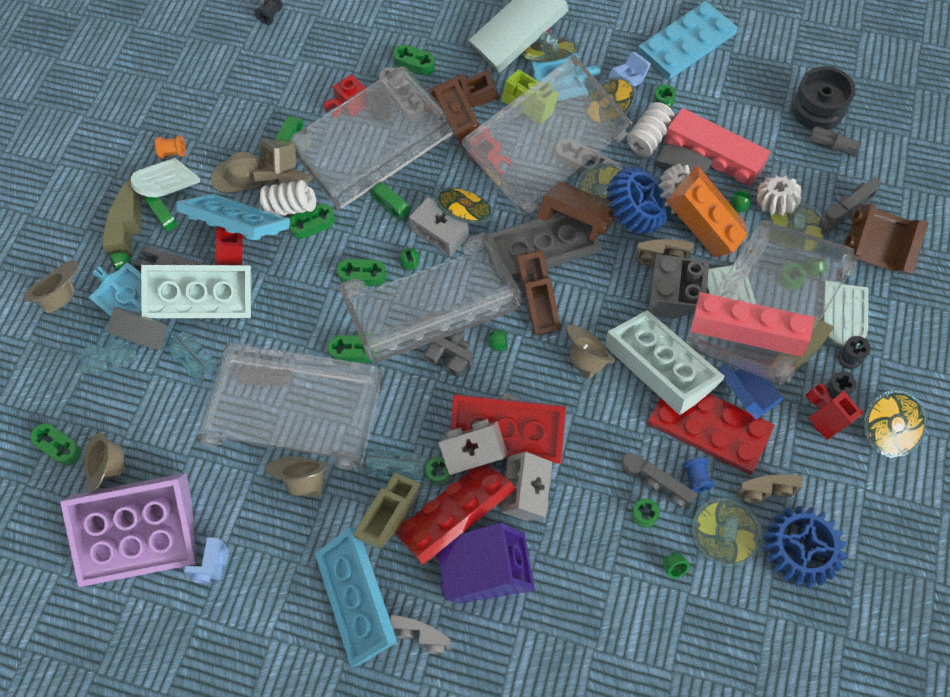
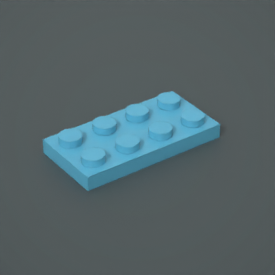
(687, 40)
(233, 216)
(355, 598)

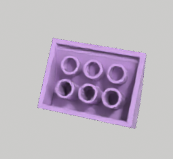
(130, 529)

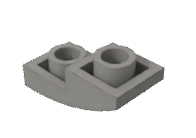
(429, 637)

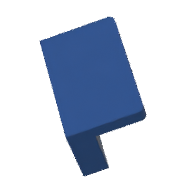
(752, 391)

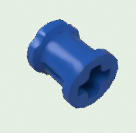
(698, 474)

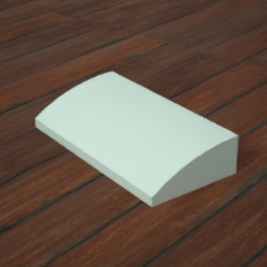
(516, 29)
(196, 291)
(663, 361)

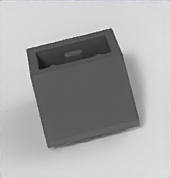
(676, 285)

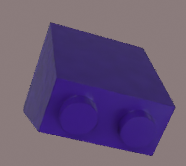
(485, 565)

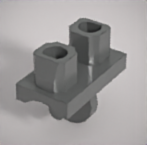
(453, 348)

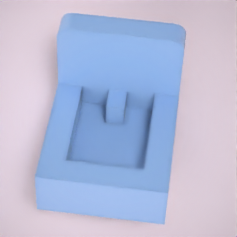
(634, 69)
(214, 558)

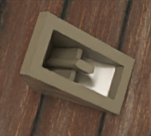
(277, 155)

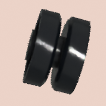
(823, 97)

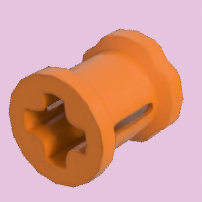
(170, 146)

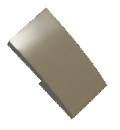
(269, 177)
(647, 250)
(761, 488)

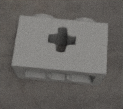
(438, 228)
(461, 458)
(532, 481)

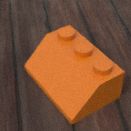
(708, 214)

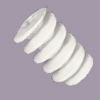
(650, 129)
(287, 198)

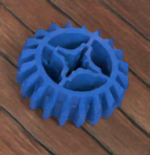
(637, 200)
(827, 549)

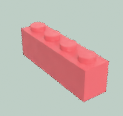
(726, 149)
(752, 324)

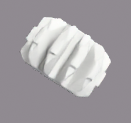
(779, 195)

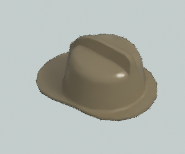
(236, 173)
(54, 289)
(587, 352)
(102, 461)
(299, 475)

